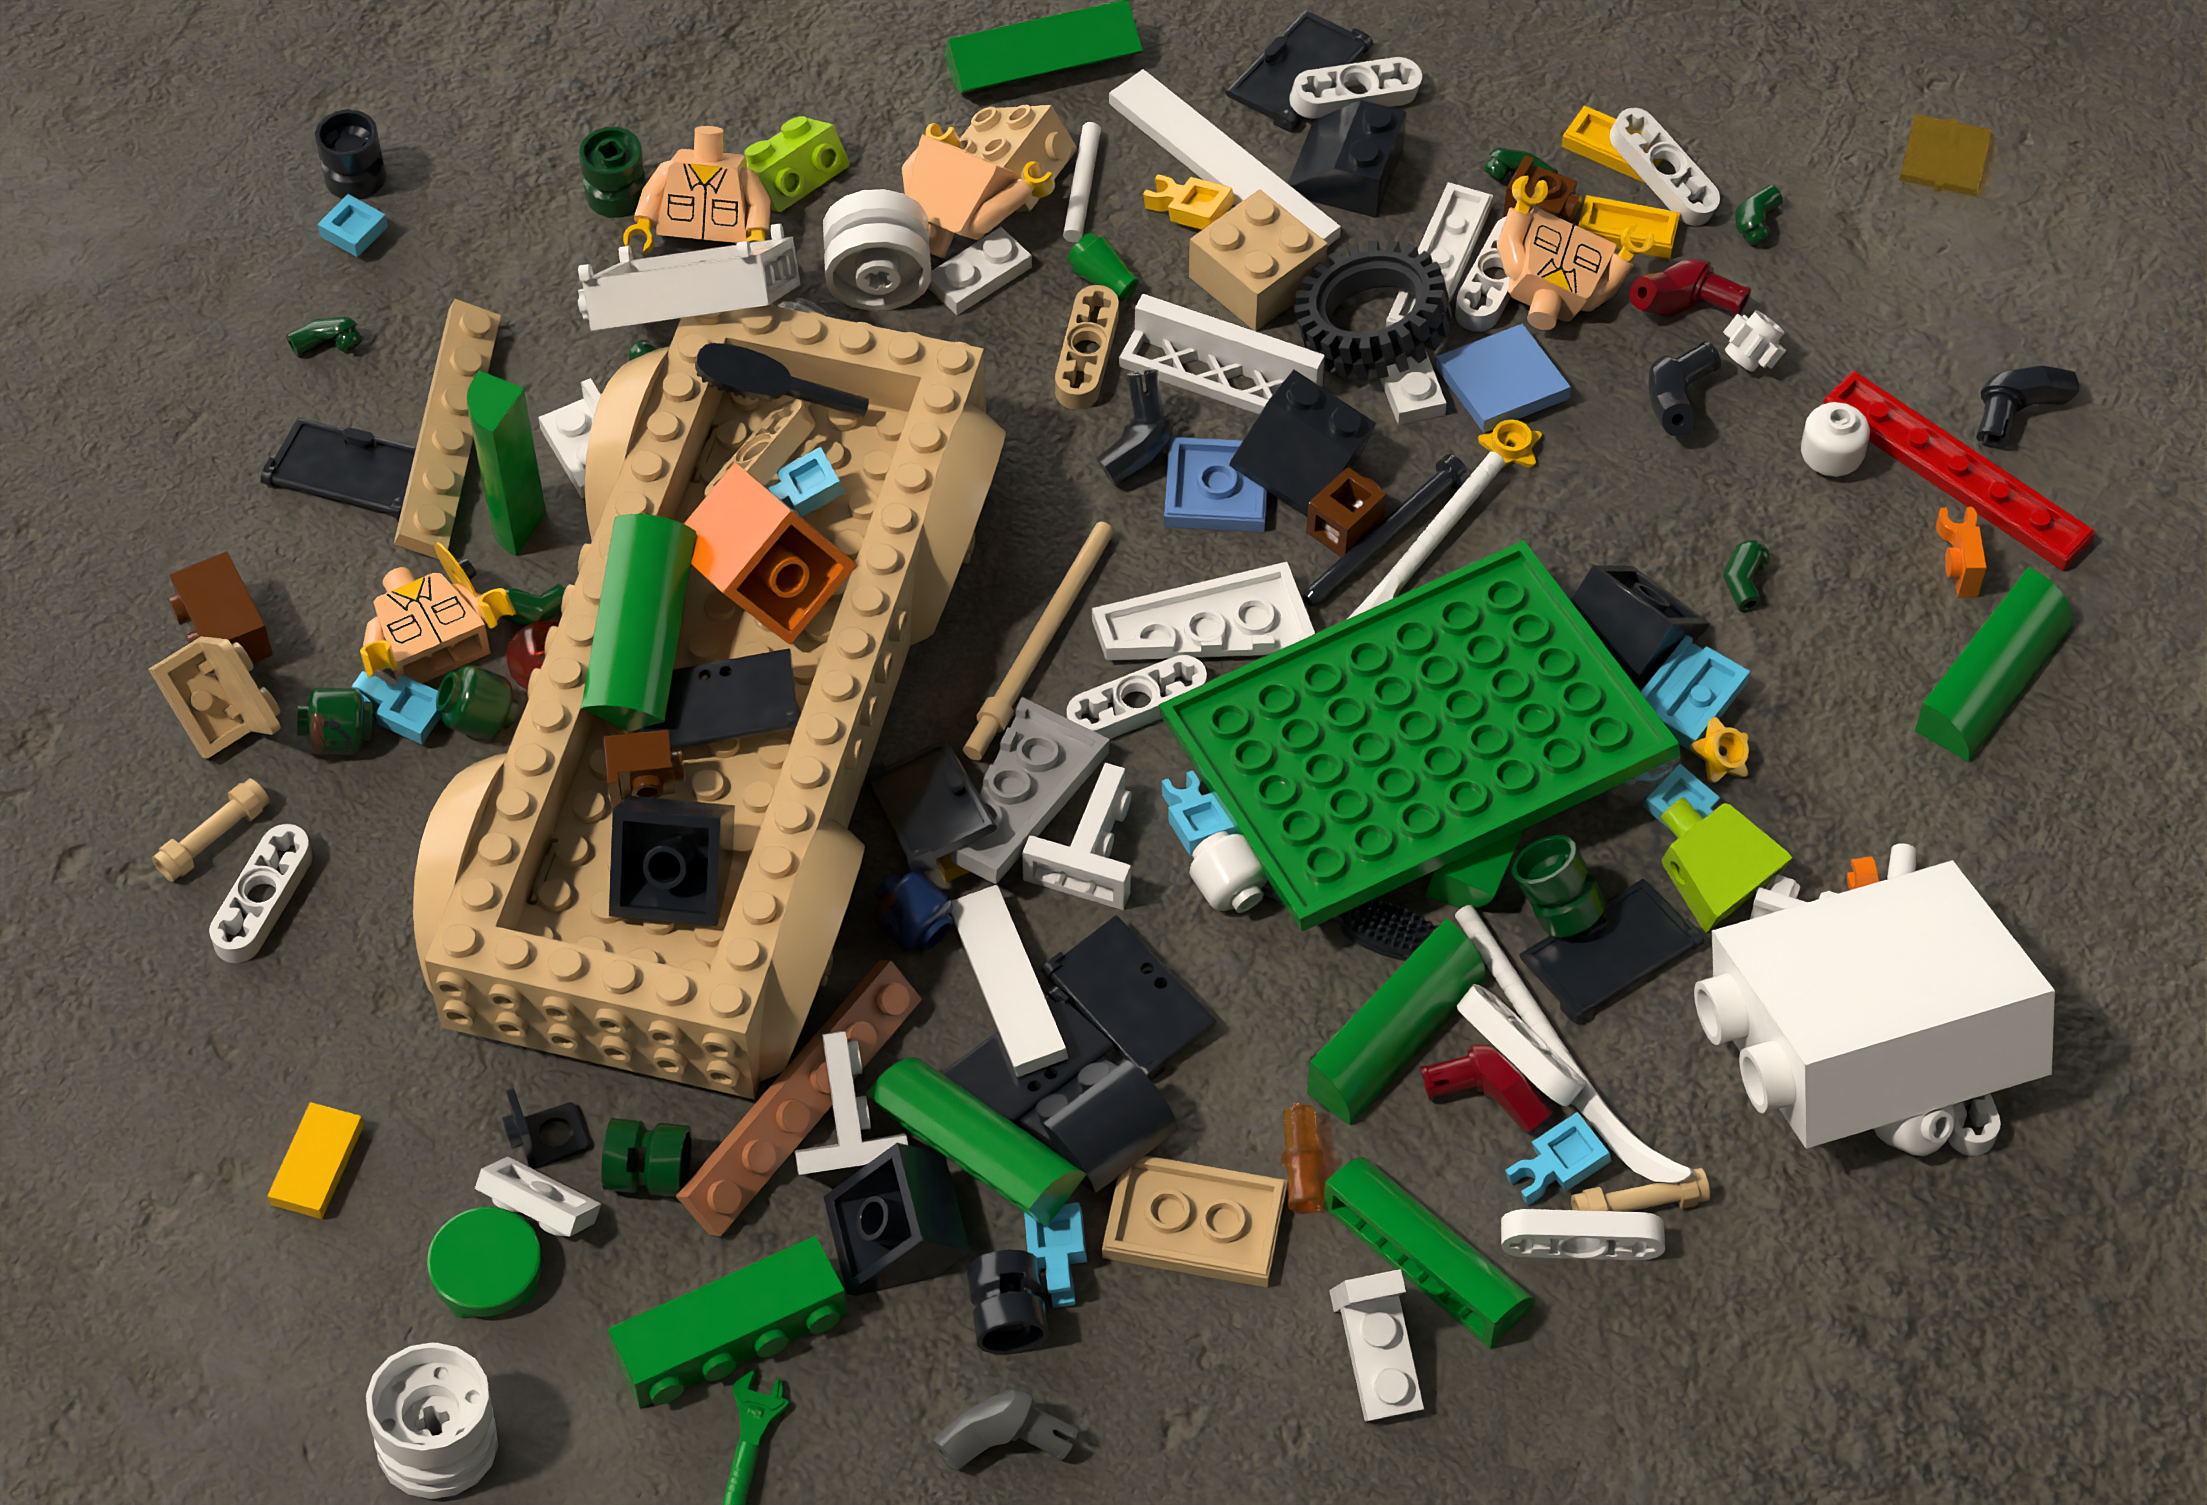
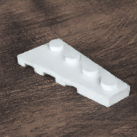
(1212, 618)

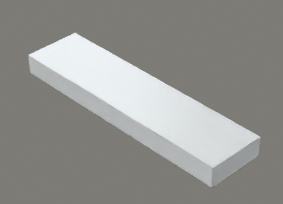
(1449, 239)
(1008, 981)

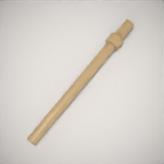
(998, 709)

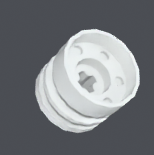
(428, 1393)

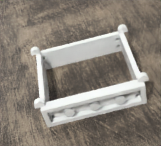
(689, 282)

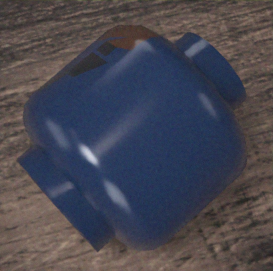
(913, 911)

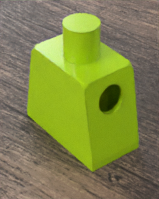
(1718, 860)

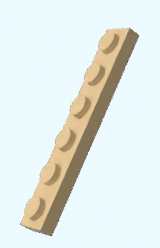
(446, 430)

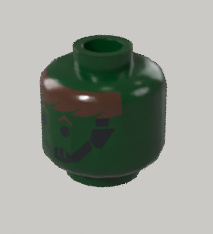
(476, 702)
(335, 721)

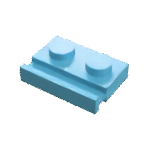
(1693, 689)

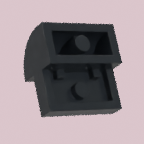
(1102, 1120)

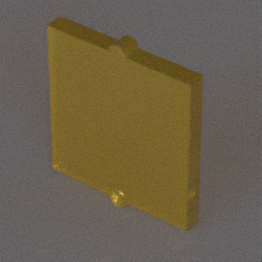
(1945, 155)

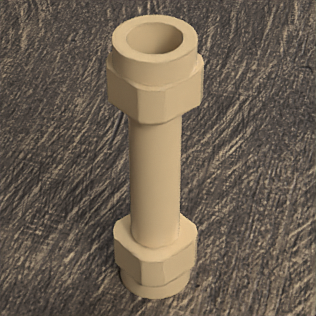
(176, 858)
(1685, 1193)

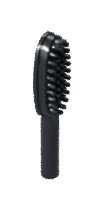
(762, 377)
(1378, 926)

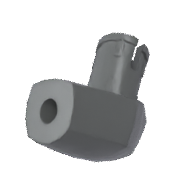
(999, 1421)

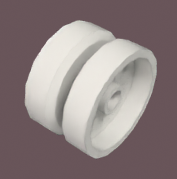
(876, 250)

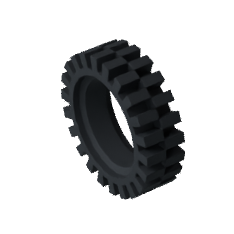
(1364, 272)

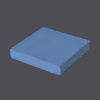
(1503, 377)
(1209, 492)

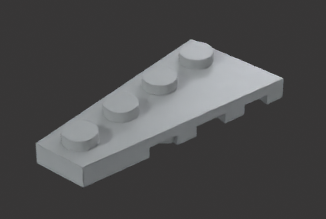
(1033, 777)

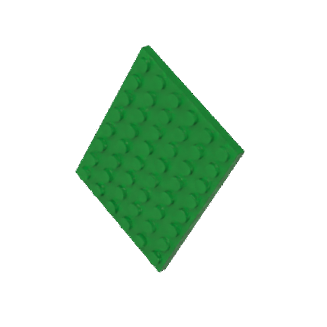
(1417, 733)

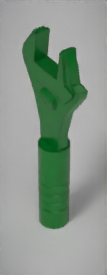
(756, 1415)

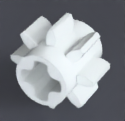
(1754, 341)

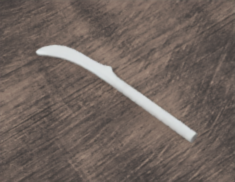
(1434, 533)
(1617, 1136)

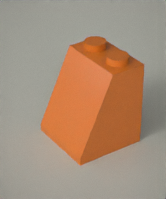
(765, 554)

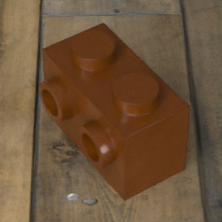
(218, 606)

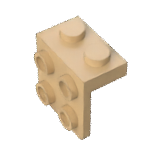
(1019, 136)
(215, 694)

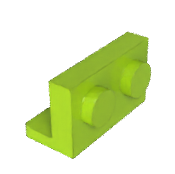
(797, 160)

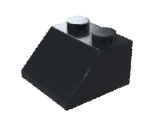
(1351, 157)
(1302, 441)
(1635, 617)
(670, 859)
(896, 1221)

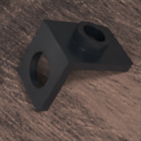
(526, 1131)

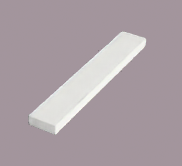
(1209, 150)

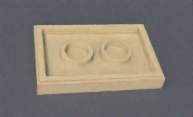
(1195, 1220)

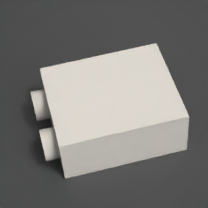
(1877, 1004)

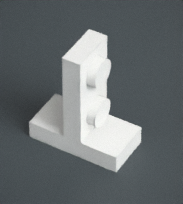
(1085, 865)
(849, 1112)
(1378, 1344)

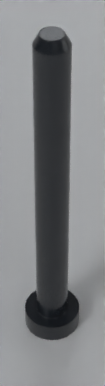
(1450, 473)

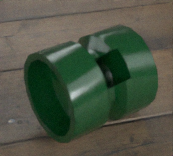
(612, 171)
(1558, 886)
(665, 1159)

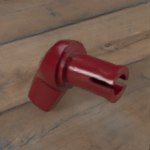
(1684, 284)
(1496, 1077)

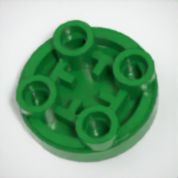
(484, 1262)

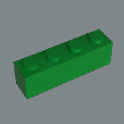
(728, 1323)

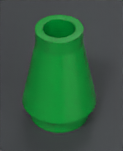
(1100, 264)

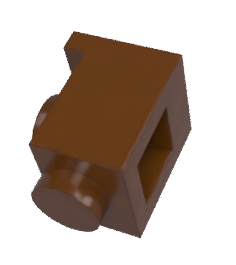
(1561, 194)
(1345, 511)
(642, 765)

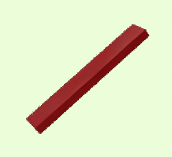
(1965, 474)

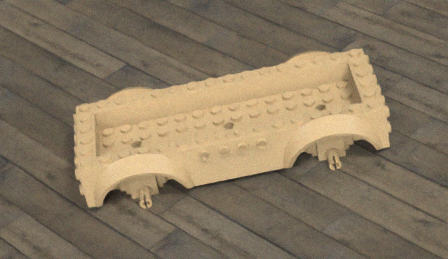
(521, 842)

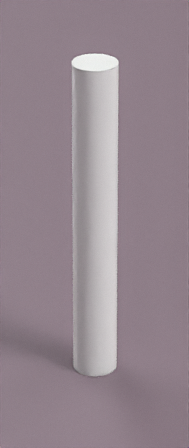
(1082, 182)

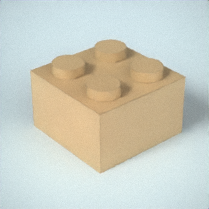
(1255, 259)

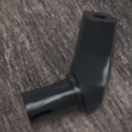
(1669, 385)
(2016, 390)
(1144, 434)

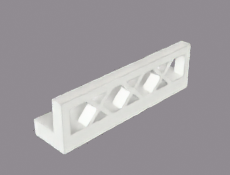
(1223, 345)

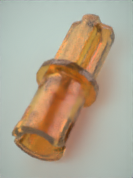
(1302, 1159)

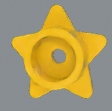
(1514, 432)
(1735, 750)

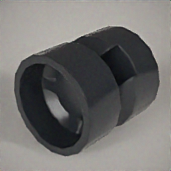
(350, 154)
(1007, 1302)

